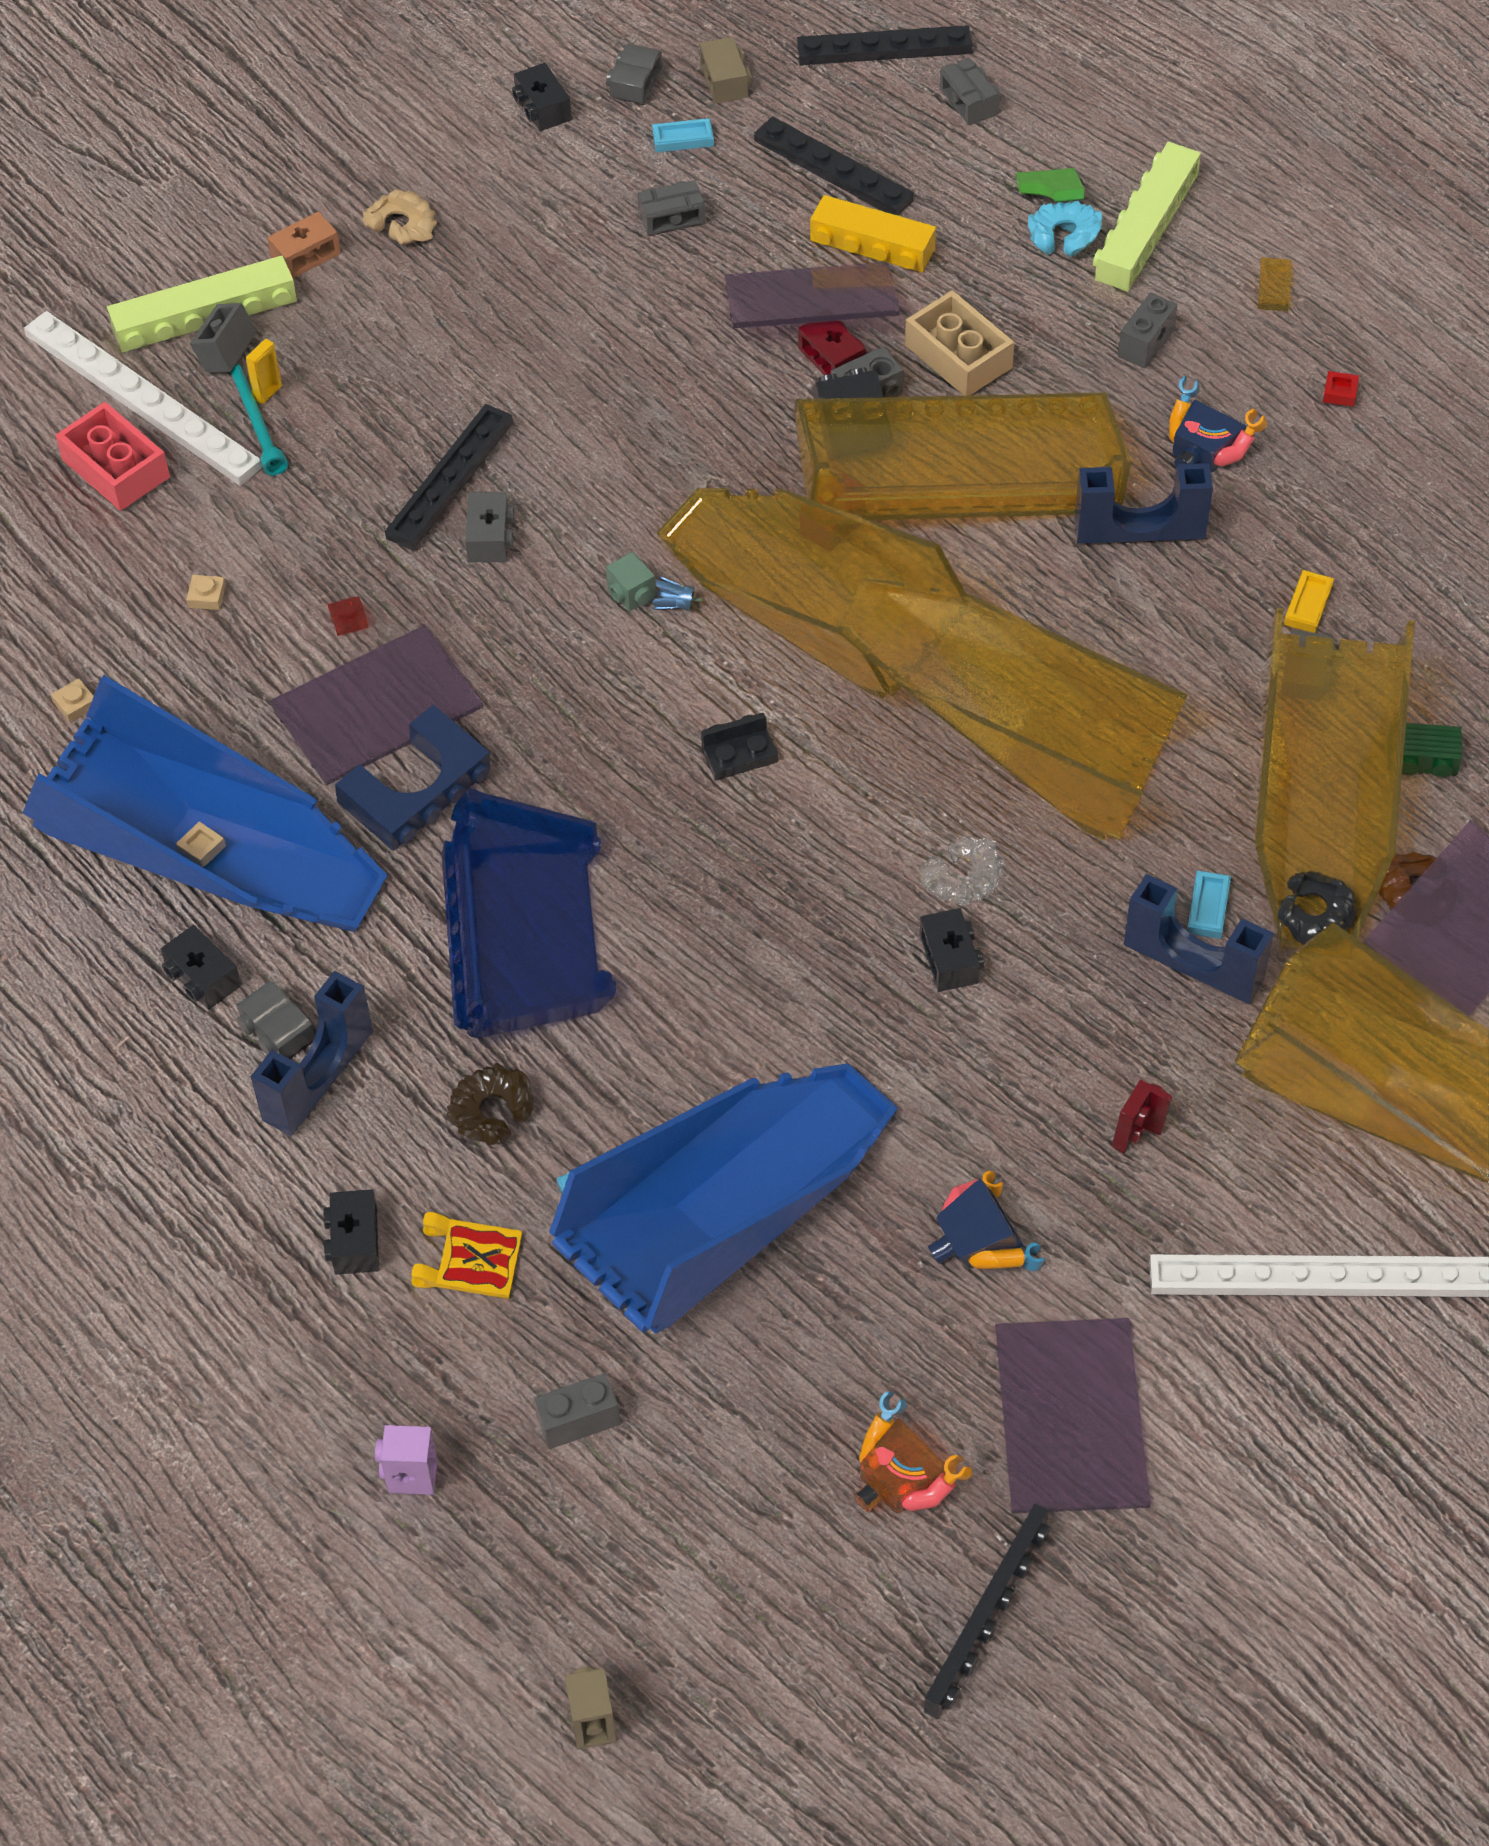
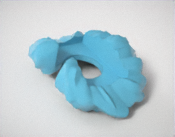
(1074, 217)

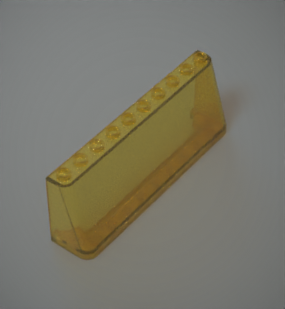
(957, 453)

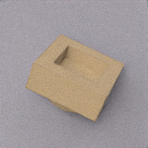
(206, 592)
(73, 700)
(201, 844)

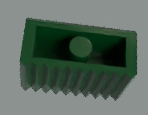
(1432, 749)

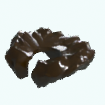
(474, 1091)

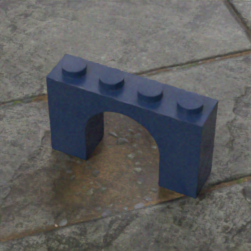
(1178, 517)
(397, 815)
(1157, 933)
(291, 1090)

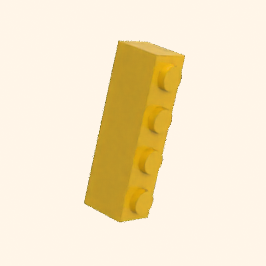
(873, 233)

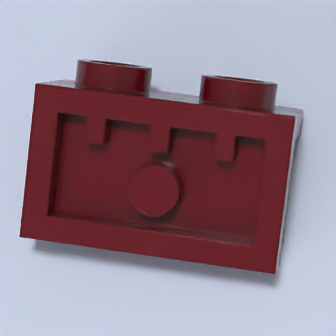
(1144, 1110)

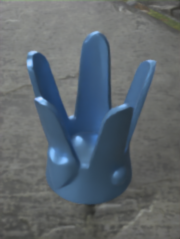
(674, 595)

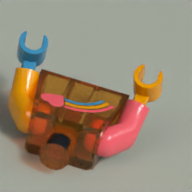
(901, 1466)

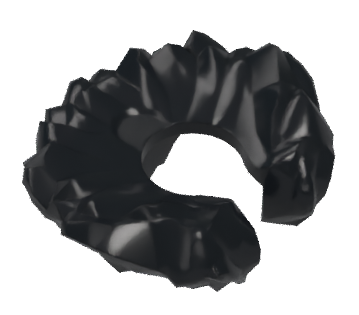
(1337, 896)

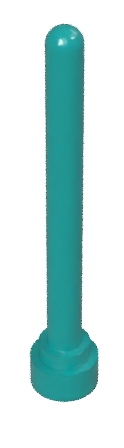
(272, 458)

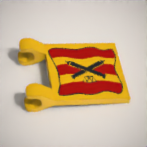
(473, 1259)

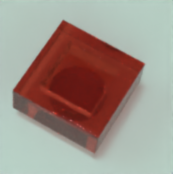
(348, 616)

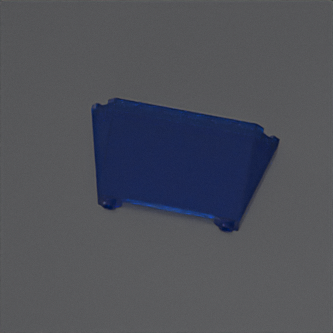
(520, 916)

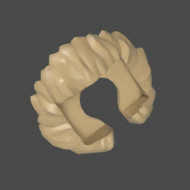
(409, 204)

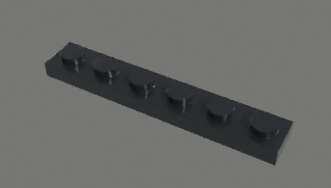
(884, 45)
(833, 166)
(448, 477)
(981, 1625)

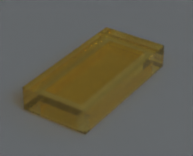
(1274, 284)

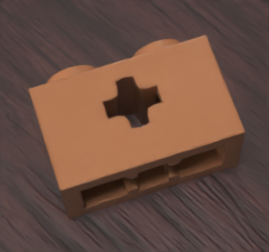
(305, 244)

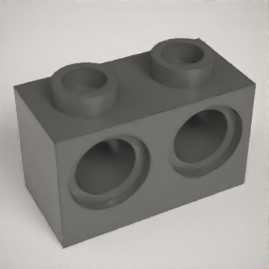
(888, 370)

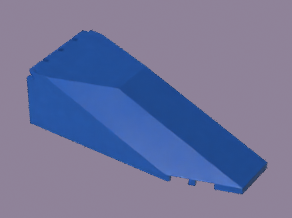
(149, 778)
(713, 1188)

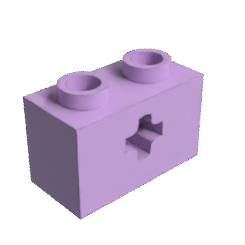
(407, 1459)

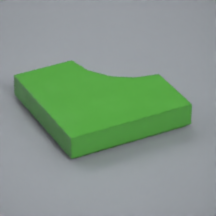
(1055, 184)

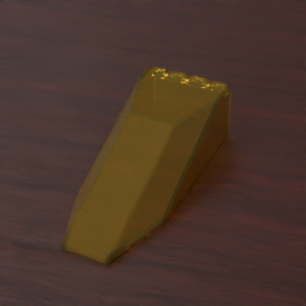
(800, 567)
(1026, 697)
(1330, 765)
(1374, 1052)

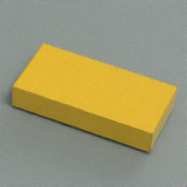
(264, 371)
(1308, 601)

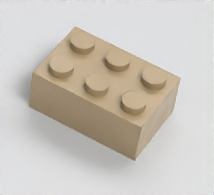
(959, 343)

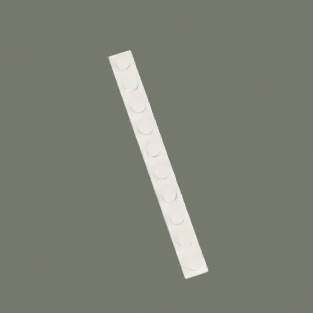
(143, 398)
(1319, 1275)

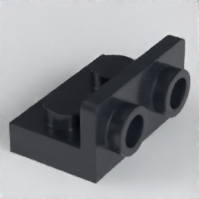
(738, 746)

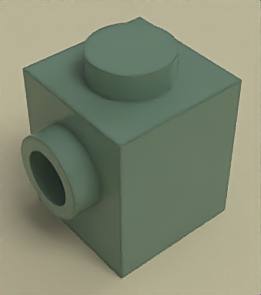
(630, 582)

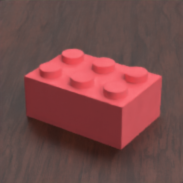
(112, 456)

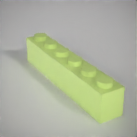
(1146, 216)
(188, 305)

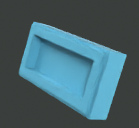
(682, 135)
(1209, 904)

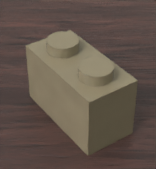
(724, 69)
(590, 1707)

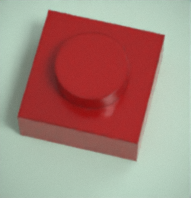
(1340, 388)

